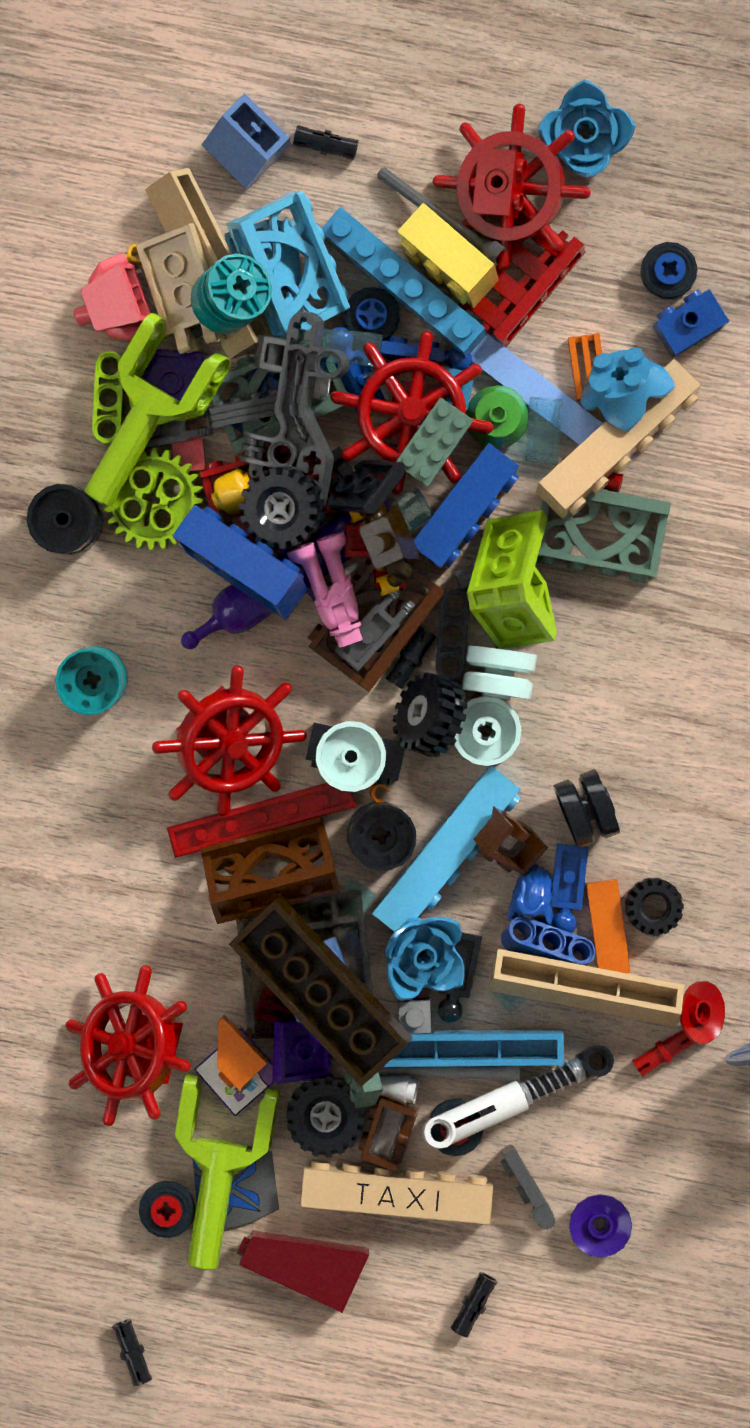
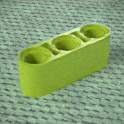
(102, 384)

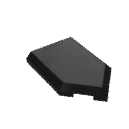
(366, 487)

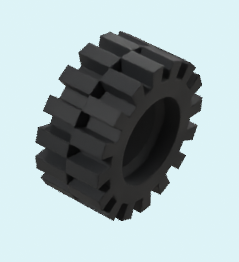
(667, 920)

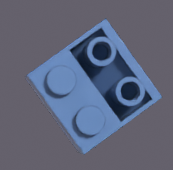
(246, 141)

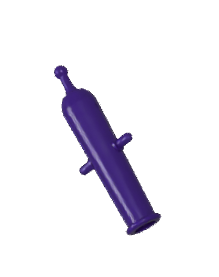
(239, 612)

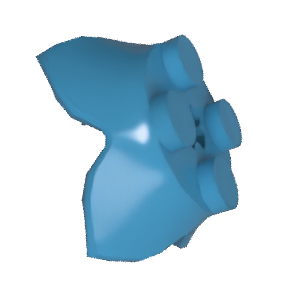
(588, 106)
(623, 384)
(436, 968)

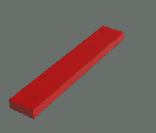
(259, 817)

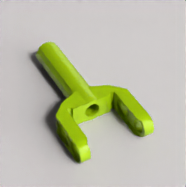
(149, 407)
(219, 1163)

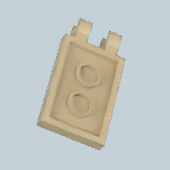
(171, 269)

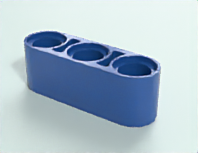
(535, 932)

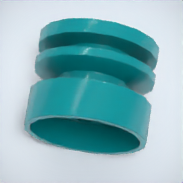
(222, 307)
(85, 697)

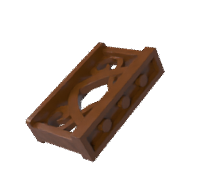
(393, 645)
(245, 853)

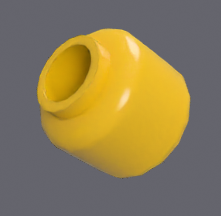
(228, 491)

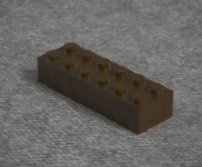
(320, 991)

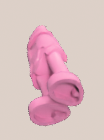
(338, 602)

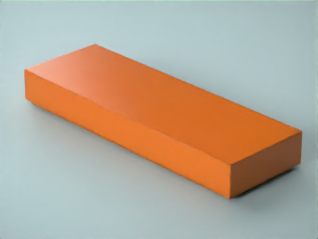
(608, 925)

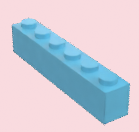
(446, 850)

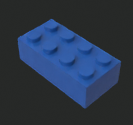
(464, 506)
(240, 561)

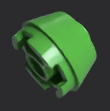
(504, 410)

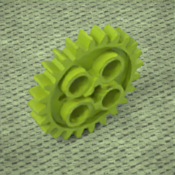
(177, 506)

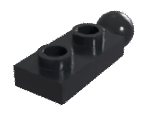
(468, 948)

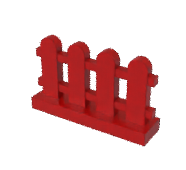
(515, 294)

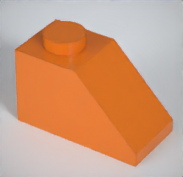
(236, 1055)

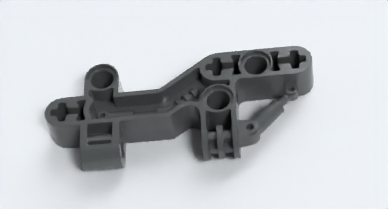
(299, 427)

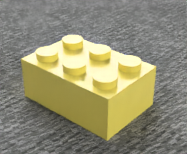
(447, 256)

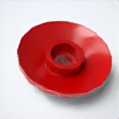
(702, 1012)

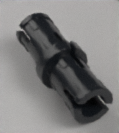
(325, 142)
(411, 657)
(474, 1304)
(132, 1352)

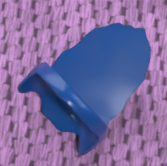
(532, 896)

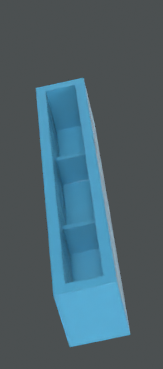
(403, 282)
(482, 1048)

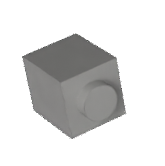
(415, 1015)

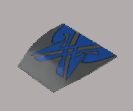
(251, 1193)

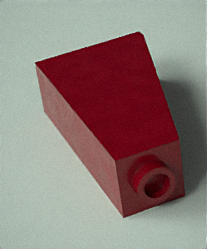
(308, 1266)

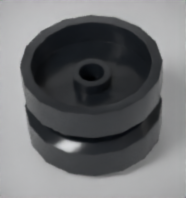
(83, 523)
(590, 807)

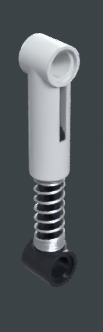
(514, 1098)

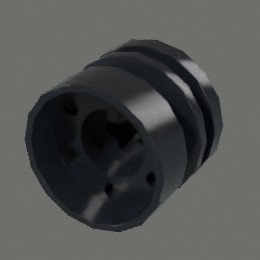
(396, 845)

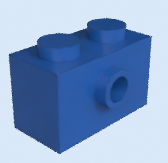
(690, 323)

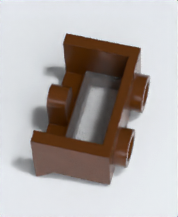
(509, 843)
(388, 1134)

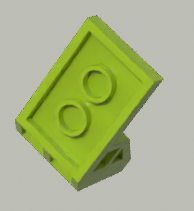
(506, 587)

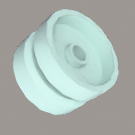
(499, 672)
(504, 731)
(338, 770)

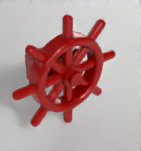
(503, 184)
(409, 403)
(219, 730)
(141, 1047)

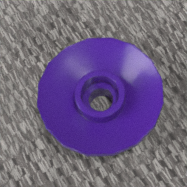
(602, 1241)

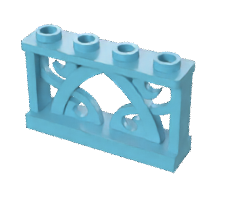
(312, 246)

